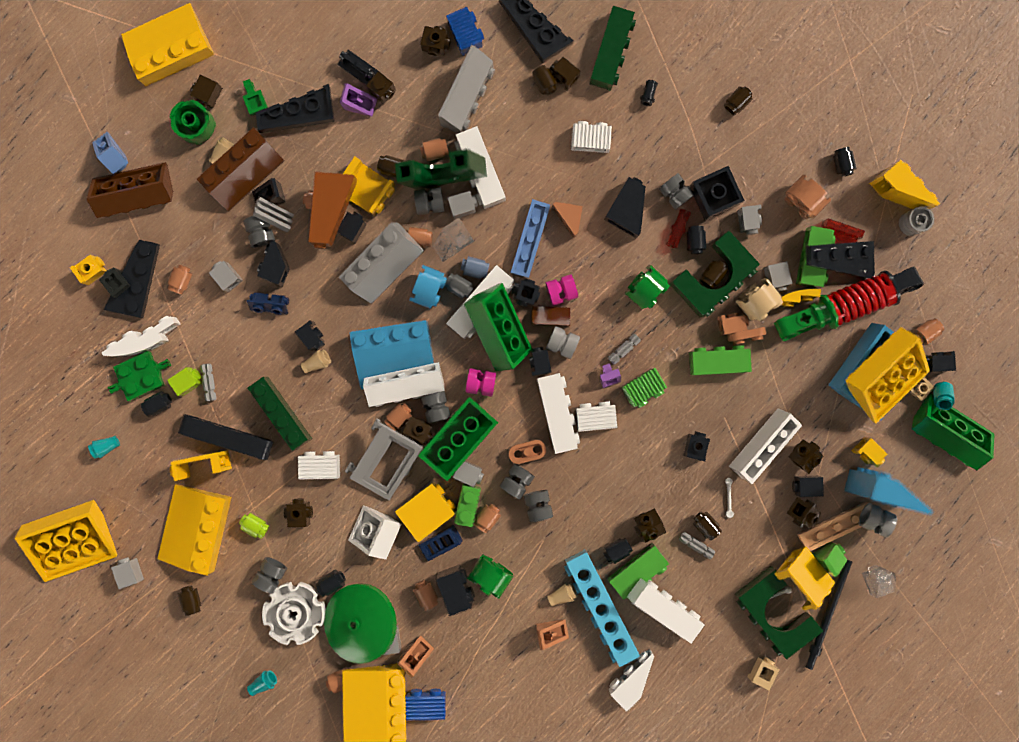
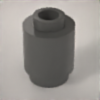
(458, 286)

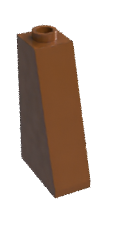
(329, 205)

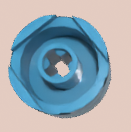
(427, 287)

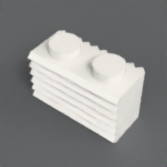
(591, 137)
(596, 417)
(319, 466)

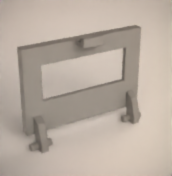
(374, 453)

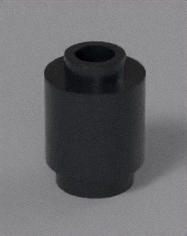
(844, 161)
(696, 239)
(156, 404)
(617, 550)
(330, 583)

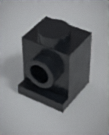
(310, 336)
(540, 361)
(942, 361)
(690, 449)

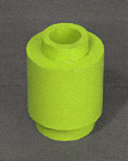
(253, 526)

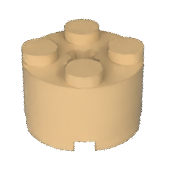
(759, 300)

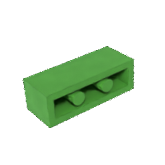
(809, 275)
(720, 361)
(643, 566)

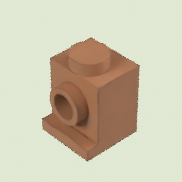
(732, 324)

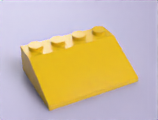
(166, 45)
(888, 374)
(194, 529)
(67, 541)
(374, 704)

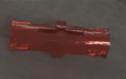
(678, 228)

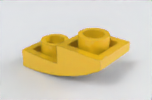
(795, 297)

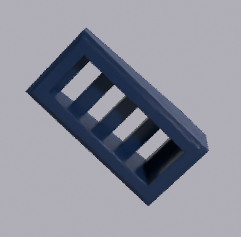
(453, 533)

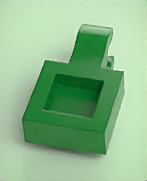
(254, 99)

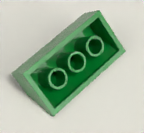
(498, 327)
(954, 433)
(458, 438)

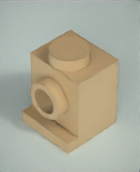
(766, 678)

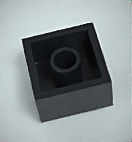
(716, 193)
(455, 590)

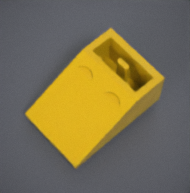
(903, 187)

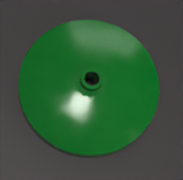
(360, 623)

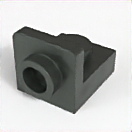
(114, 282)

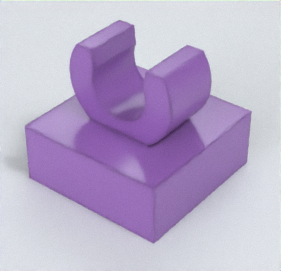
(609, 377)

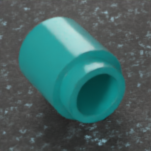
(943, 395)

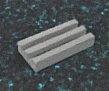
(273, 212)

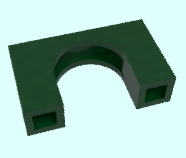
(463, 166)
(740, 265)
(785, 639)

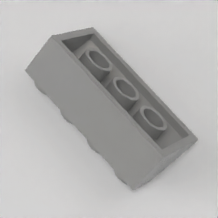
(466, 91)
(381, 262)

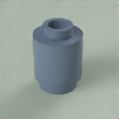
(475, 267)

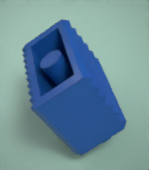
(464, 30)
(426, 705)

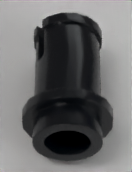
(649, 92)

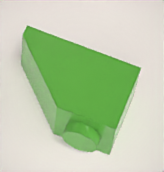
(831, 558)

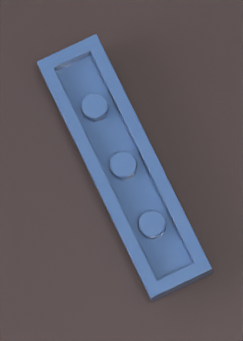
(530, 238)

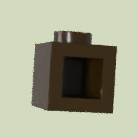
(381, 87)
(206, 91)

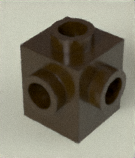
(435, 40)
(417, 431)
(806, 456)
(804, 513)
(297, 519)
(649, 525)

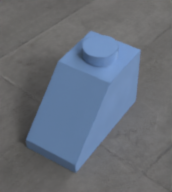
(110, 153)

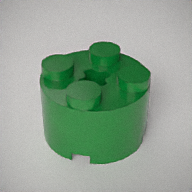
(186, 112)
(647, 287)
(490, 576)

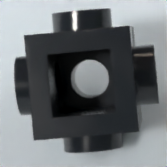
(532, 292)

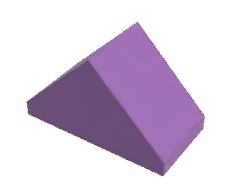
(357, 101)

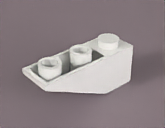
(630, 685)

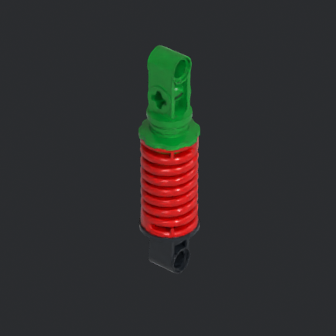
(851, 303)

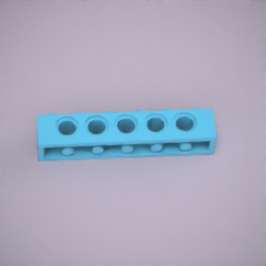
(627, 651)

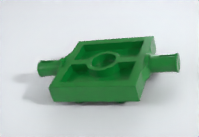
(139, 376)

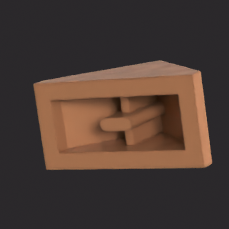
(569, 215)
(551, 633)
(415, 656)

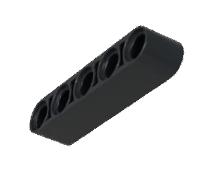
(225, 437)

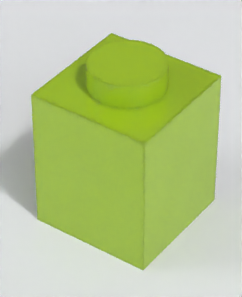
(185, 381)

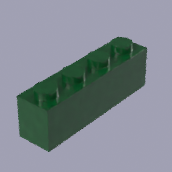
(612, 47)
(279, 413)

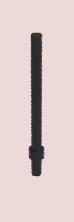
(815, 649)

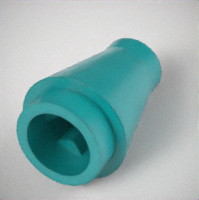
(103, 446)
(262, 683)

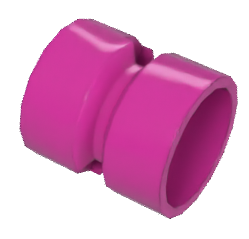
(561, 289)
(480, 382)

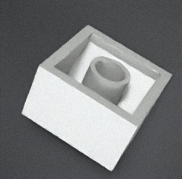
(374, 532)

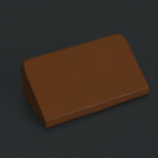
(551, 316)

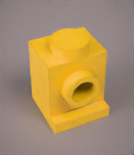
(89, 276)
(870, 452)

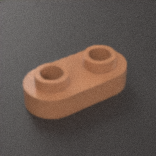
(754, 334)
(527, 451)

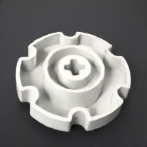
(294, 627)

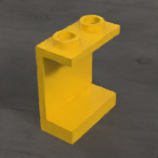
(370, 188)
(219, 461)
(426, 511)
(808, 576)

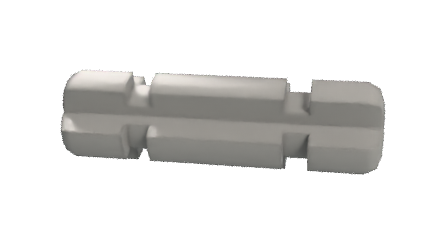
(622, 350)
(208, 382)
(696, 545)

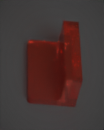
(843, 232)

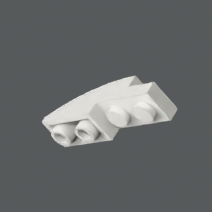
(136, 343)

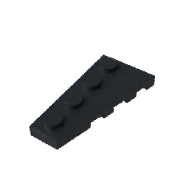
(539, 32)
(307, 110)
(847, 258)
(139, 275)

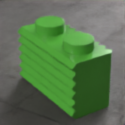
(643, 388)
(467, 505)

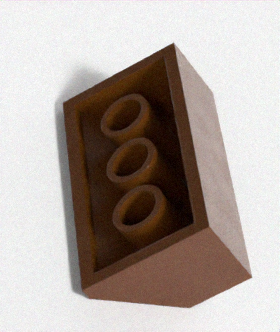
(240, 169)
(130, 190)

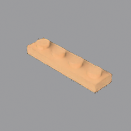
(832, 528)

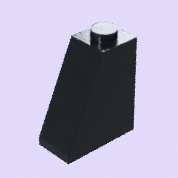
(628, 208)

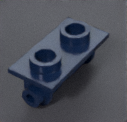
(259, 303)

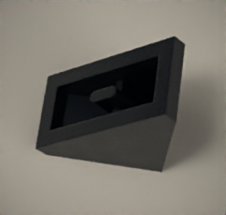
(270, 191)

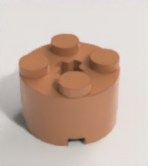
(807, 197)

